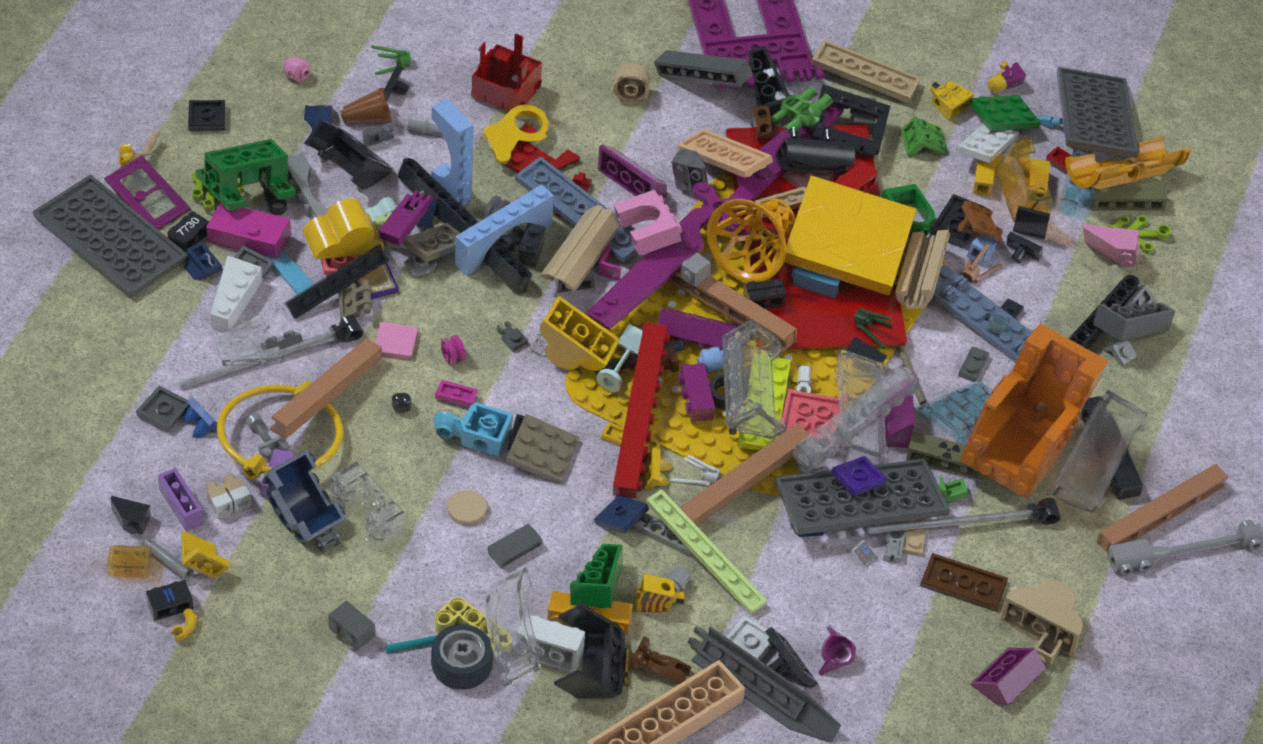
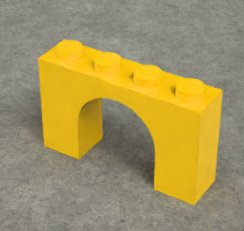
(986, 173)

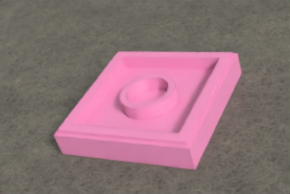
(397, 340)

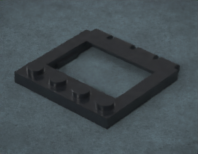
(861, 105)

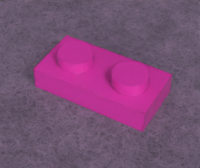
(456, 393)

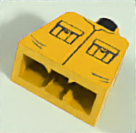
(950, 99)

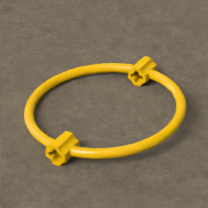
(256, 463)

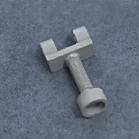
(255, 422)

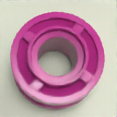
(453, 349)

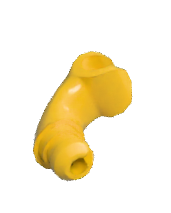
(126, 153)
(184, 631)

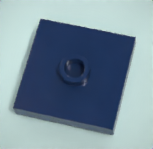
(621, 514)

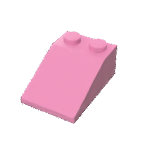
(1116, 243)

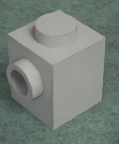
(695, 269)

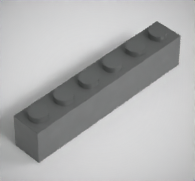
(703, 68)

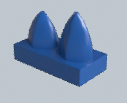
(196, 412)

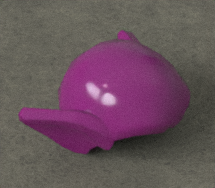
(836, 651)

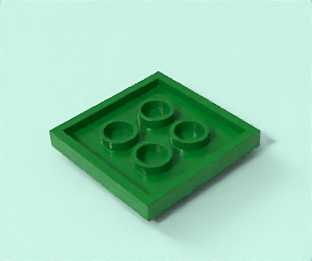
(1005, 113)

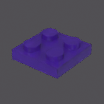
(859, 475)

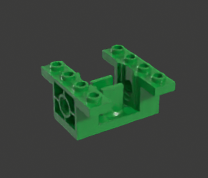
(248, 162)

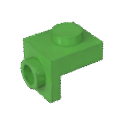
(953, 490)

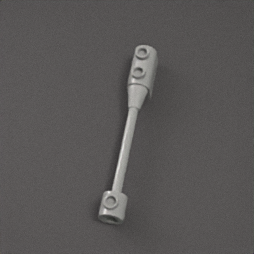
(1141, 555)

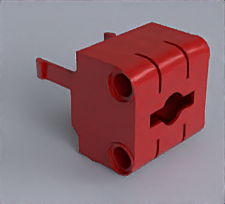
(503, 69)

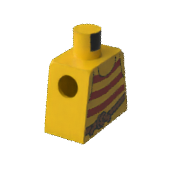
(656, 594)

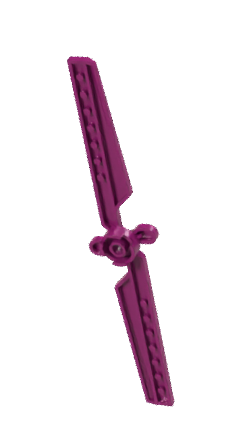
(665, 262)

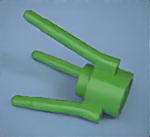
(401, 57)

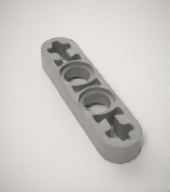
(661, 536)

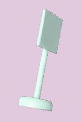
(630, 340)

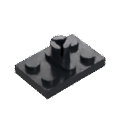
(788, 659)

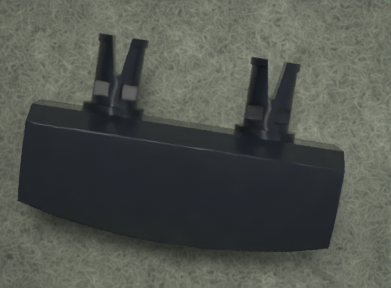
(815, 155)

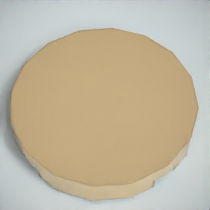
(466, 507)

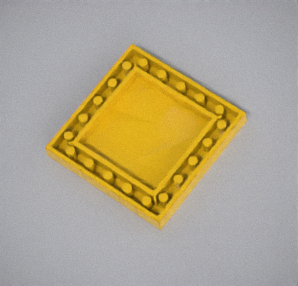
(849, 235)

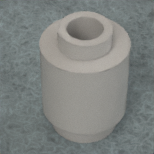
(680, 576)

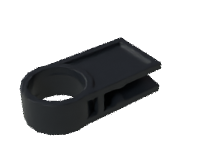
(272, 199)

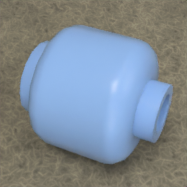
(712, 358)

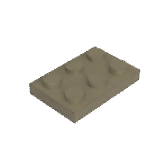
(433, 242)

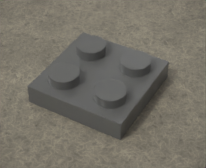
(163, 408)

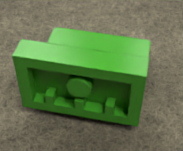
(920, 134)

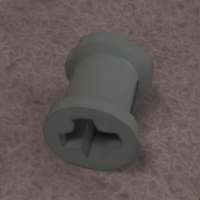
(328, 540)

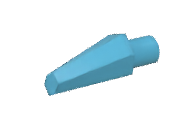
(1049, 121)

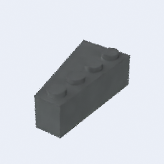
(1134, 320)

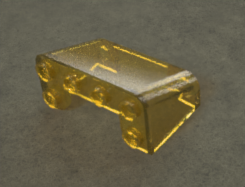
(1014, 183)

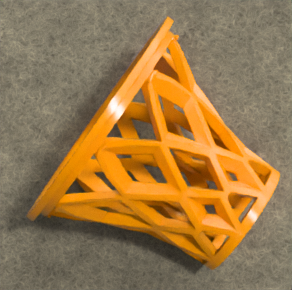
(754, 211)

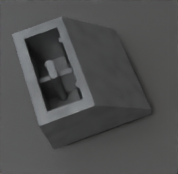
(688, 169)

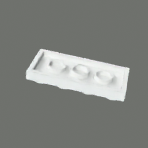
(987, 144)

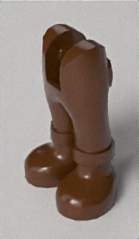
(659, 664)

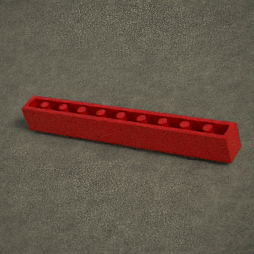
(640, 409)

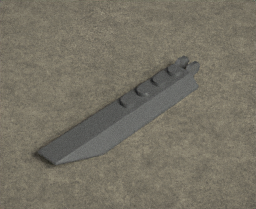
(765, 686)

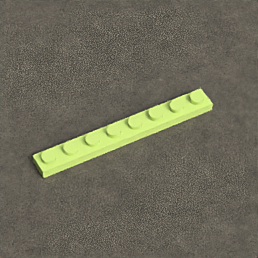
(706, 552)

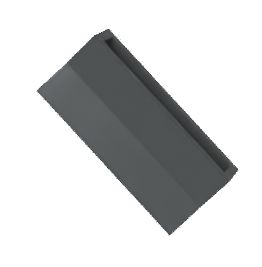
(514, 545)

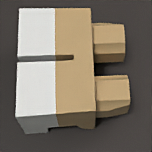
(227, 496)

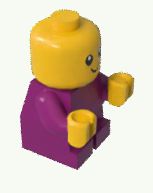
(1008, 79)

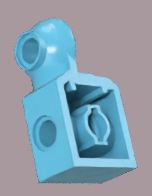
(481, 429)

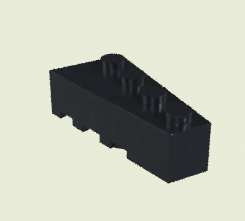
(768, 85)

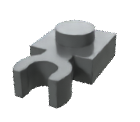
(376, 135)
(512, 338)

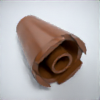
(368, 109)

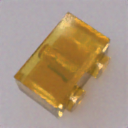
(129, 561)

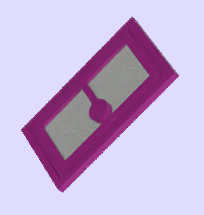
(147, 192)

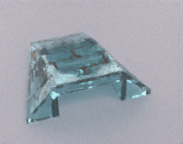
(958, 408)

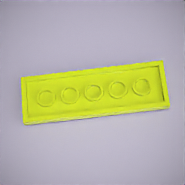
(780, 377)

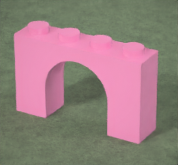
(649, 207)

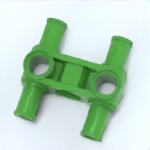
(801, 110)

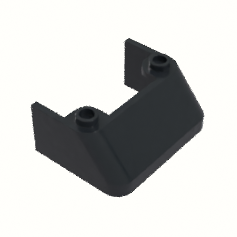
(348, 153)
(601, 657)

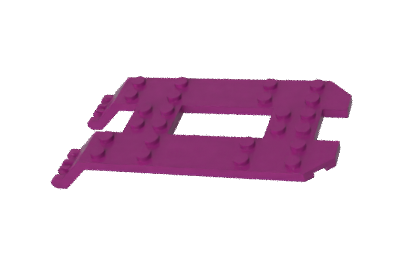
(783, 38)

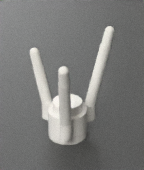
(709, 473)

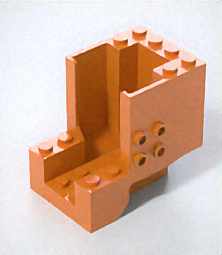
(1033, 411)

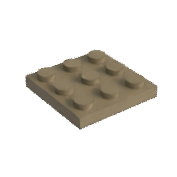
(542, 449)

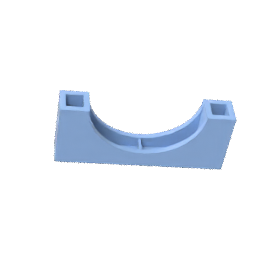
(459, 138)
(473, 243)

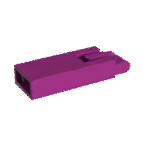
(403, 220)

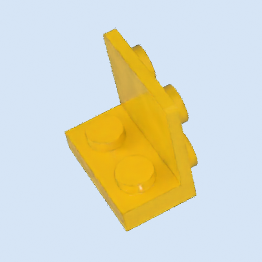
(202, 556)

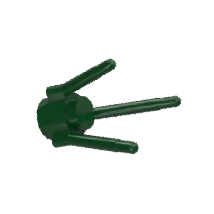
(864, 317)

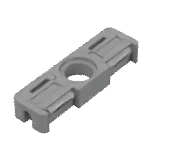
(894, 546)

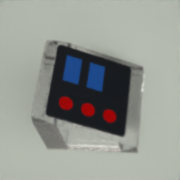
(863, 554)

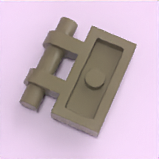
(349, 300)

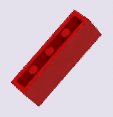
(859, 177)

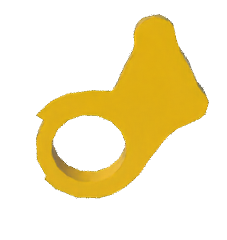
(505, 134)

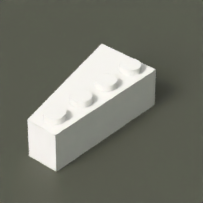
(234, 292)

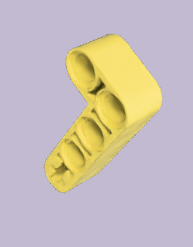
(466, 614)

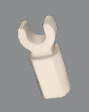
(804, 379)

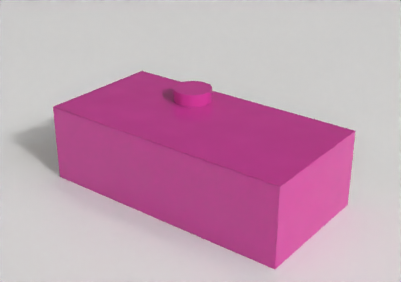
(247, 227)

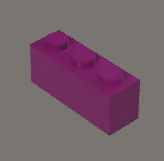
(696, 392)

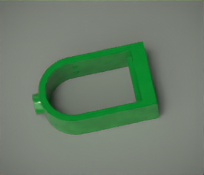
(912, 194)

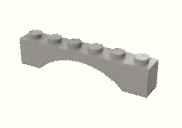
(299, 176)

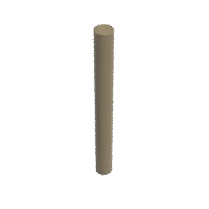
(905, 360)

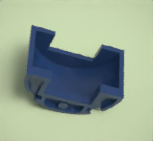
(300, 499)

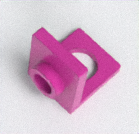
(604, 265)

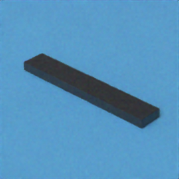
(336, 281)

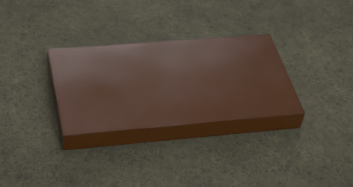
(964, 582)

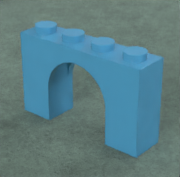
(815, 281)

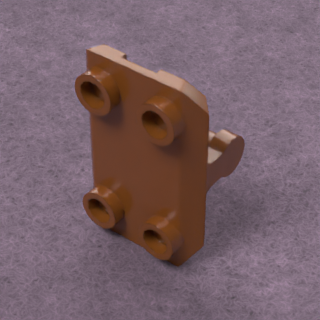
(980, 221)

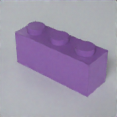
(180, 499)

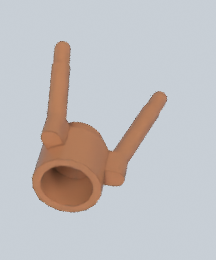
(972, 271)

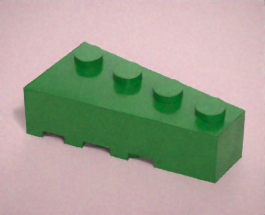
(600, 578)

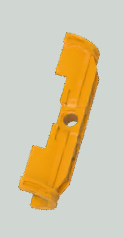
(1150, 162)

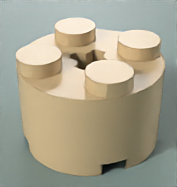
(631, 83)

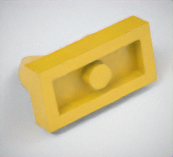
(654, 465)

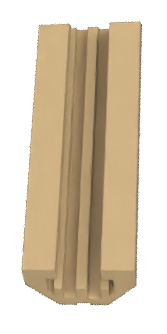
(582, 247)
(921, 269)

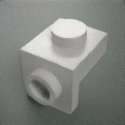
(1121, 350)

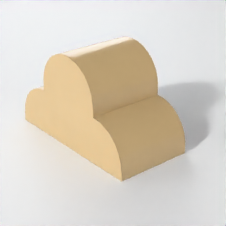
(1043, 611)

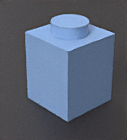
(977, 246)

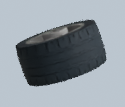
(461, 656)

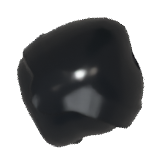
(401, 402)

